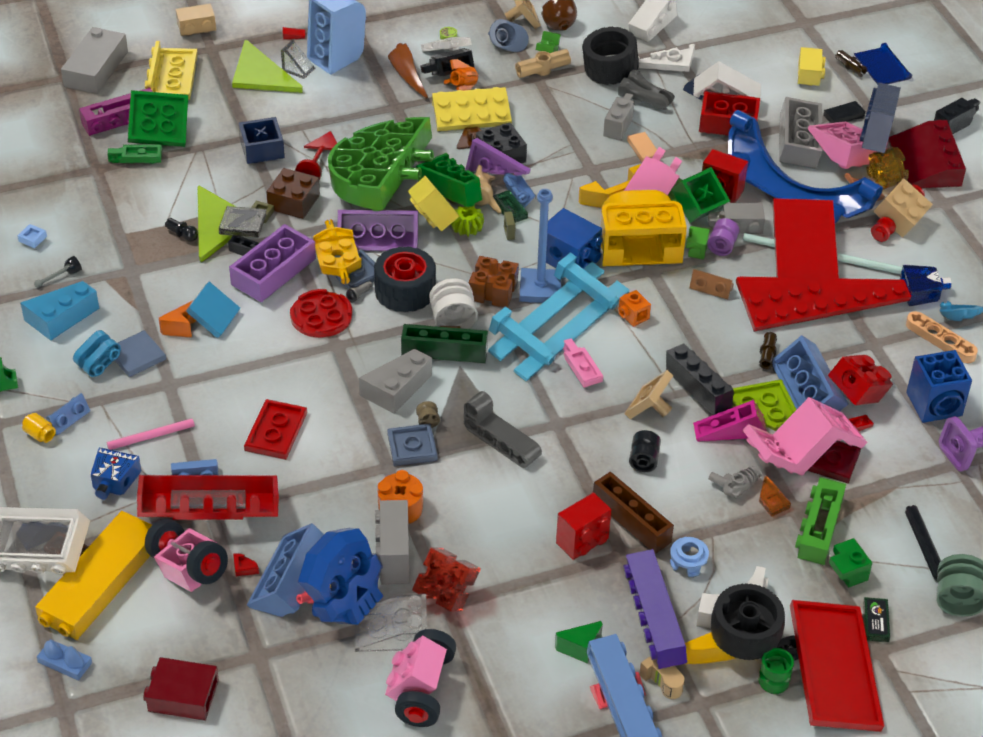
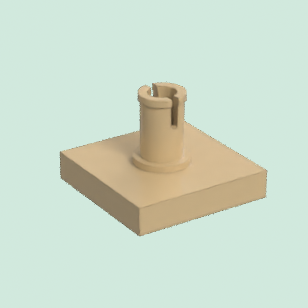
(527, 9)
(650, 396)

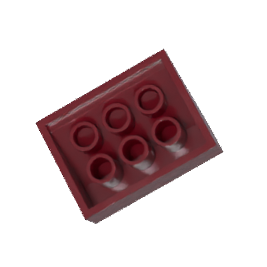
(930, 155)

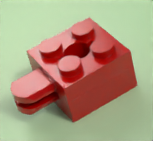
(867, 381)

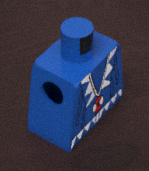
(114, 472)

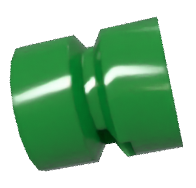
(776, 671)

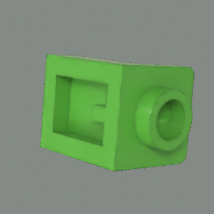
(549, 42)

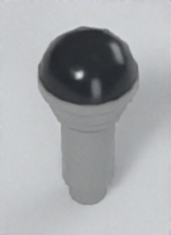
(354, 293)

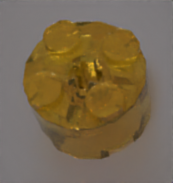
(887, 167)

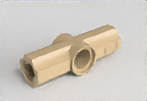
(542, 63)

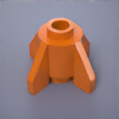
(463, 76)

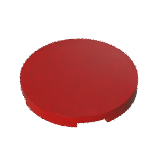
(321, 313)

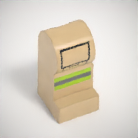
(668, 679)

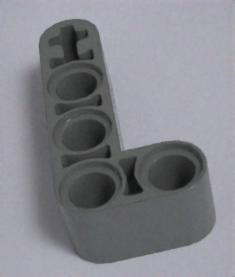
(497, 432)

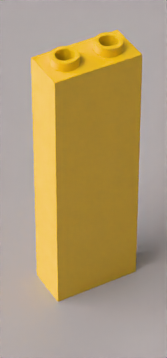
(98, 577)

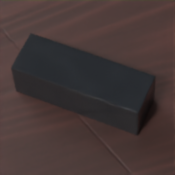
(241, 245)

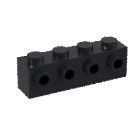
(699, 379)

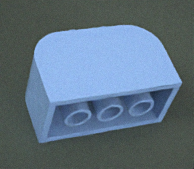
(335, 33)

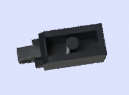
(441, 65)
(958, 113)

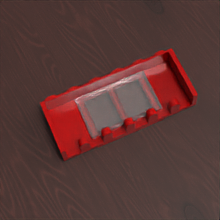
(207, 496)

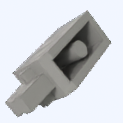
(619, 117)
(748, 216)

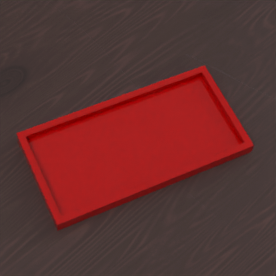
(805, 238)
(836, 666)

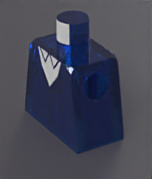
(924, 284)

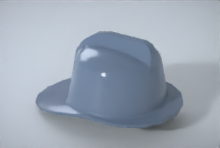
(508, 35)

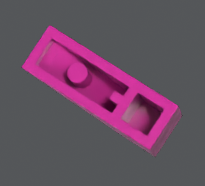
(730, 423)

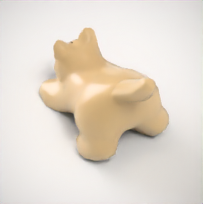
(486, 189)

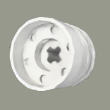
(453, 304)

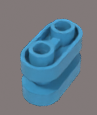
(97, 353)

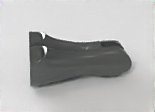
(645, 91)

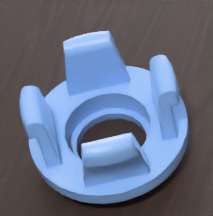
(691, 563)

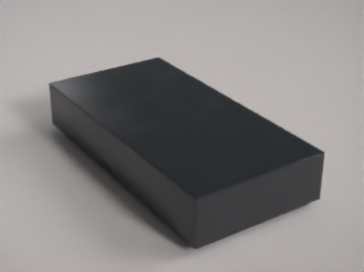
(844, 112)

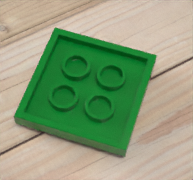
(158, 118)

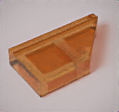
(772, 498)

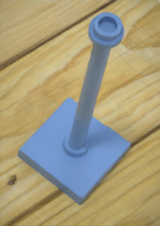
(538, 283)

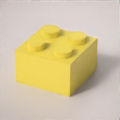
(432, 204)

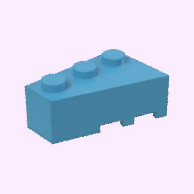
(60, 309)

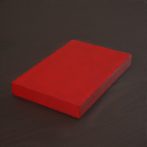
(275, 429)

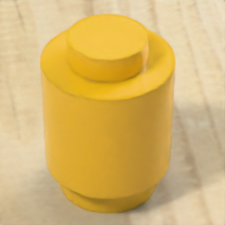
(38, 428)

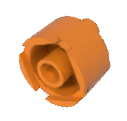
(403, 487)

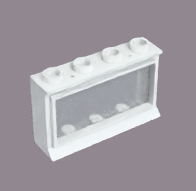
(41, 539)

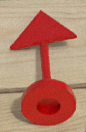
(311, 167)

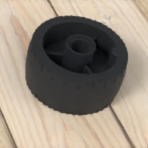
(747, 621)

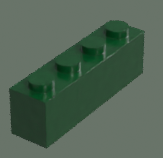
(446, 342)

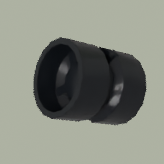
(644, 451)

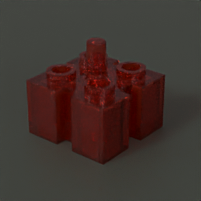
(446, 579)

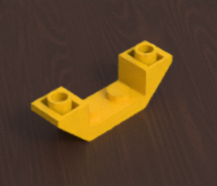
(594, 195)

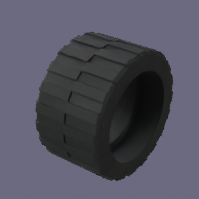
(605, 42)

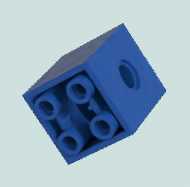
(575, 235)
(939, 386)

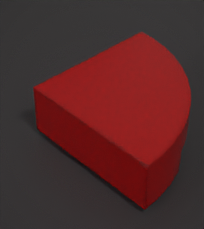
(244, 565)

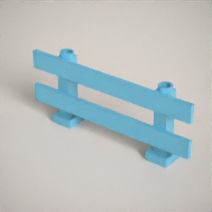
(545, 353)

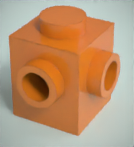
(634, 308)

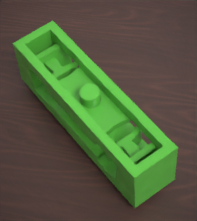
(809, 544)

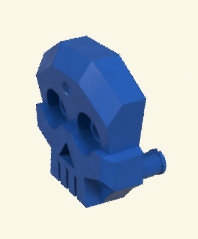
(352, 584)

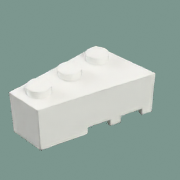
(652, 18)
(725, 80)

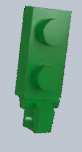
(136, 154)

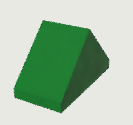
(575, 640)

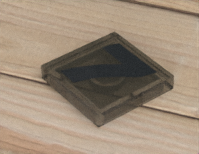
(242, 221)

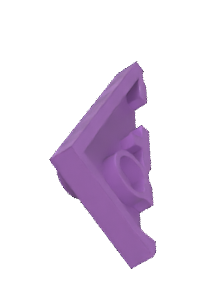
(492, 160)

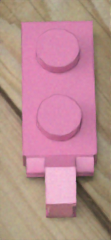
(581, 364)

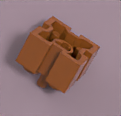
(494, 281)

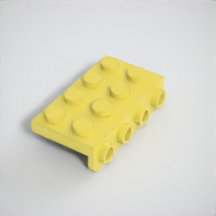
(171, 70)
(471, 108)

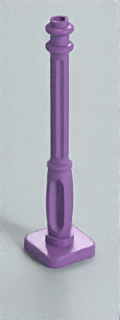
(960, 443)

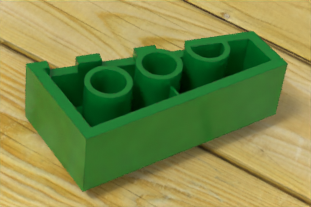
(452, 180)

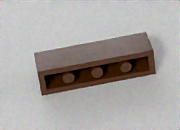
(634, 512)

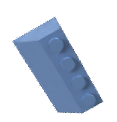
(806, 375)
(279, 583)

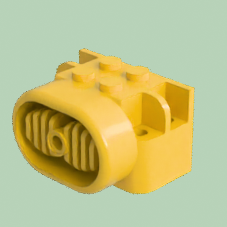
(642, 229)

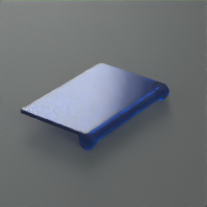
(883, 65)

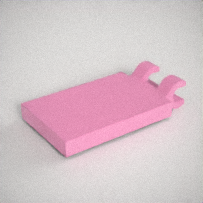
(655, 174)

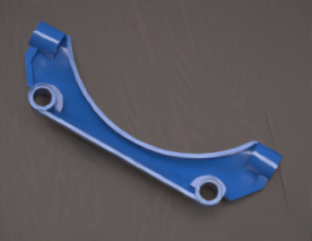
(762, 172)

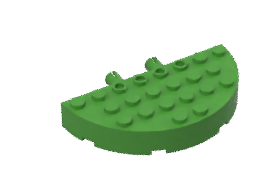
(378, 159)

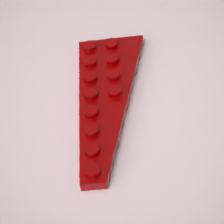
(793, 300)

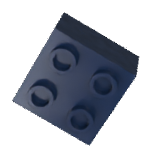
(261, 140)

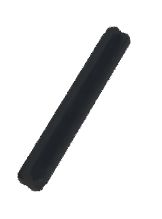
(924, 539)

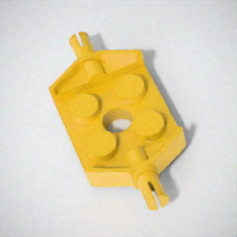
(335, 242)

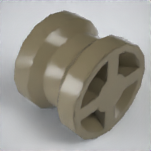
(428, 413)

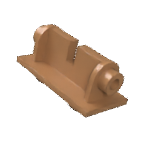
(711, 284)

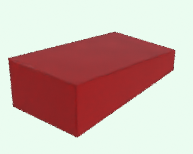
(293, 33)
(861, 422)

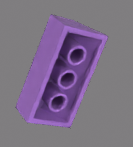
(381, 228)

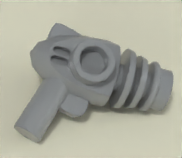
(739, 482)

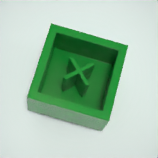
(700, 195)

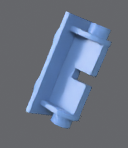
(519, 188)
(69, 413)

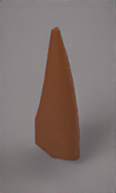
(403, 62)

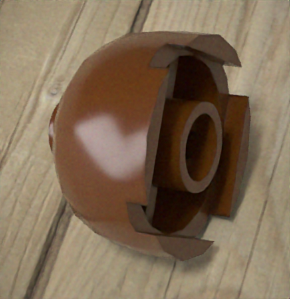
(559, 14)

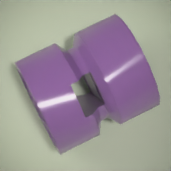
(723, 237)

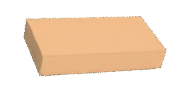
(642, 145)

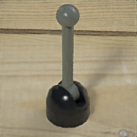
(71, 265)

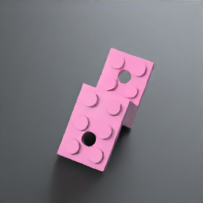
(804, 437)

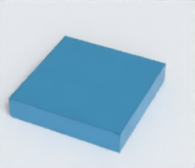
(213, 309)

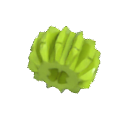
(469, 221)

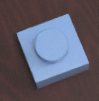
(32, 236)

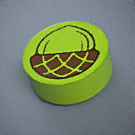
(448, 32)

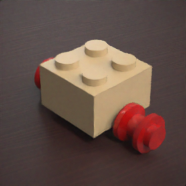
(900, 211)

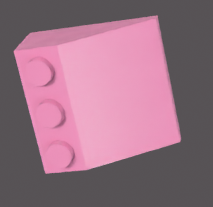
(841, 143)

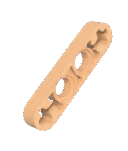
(920, 324)

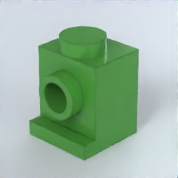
(697, 242)

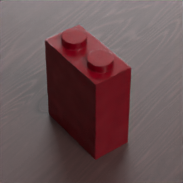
(181, 688)

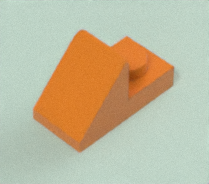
(177, 322)

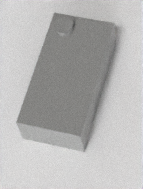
(94, 60)
(795, 140)

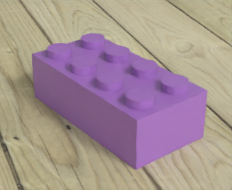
(272, 263)

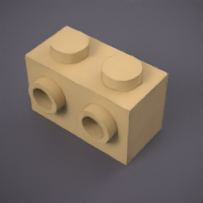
(195, 19)

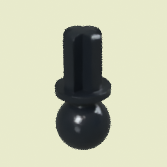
(181, 229)

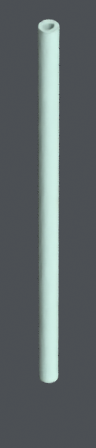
(840, 257)

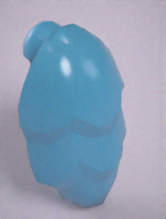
(959, 312)

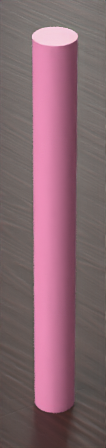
(121, 442)

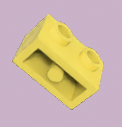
(811, 66)

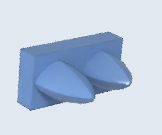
(64, 659)

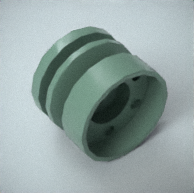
(960, 585)

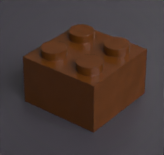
(293, 193)

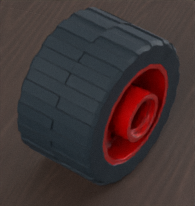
(404, 278)

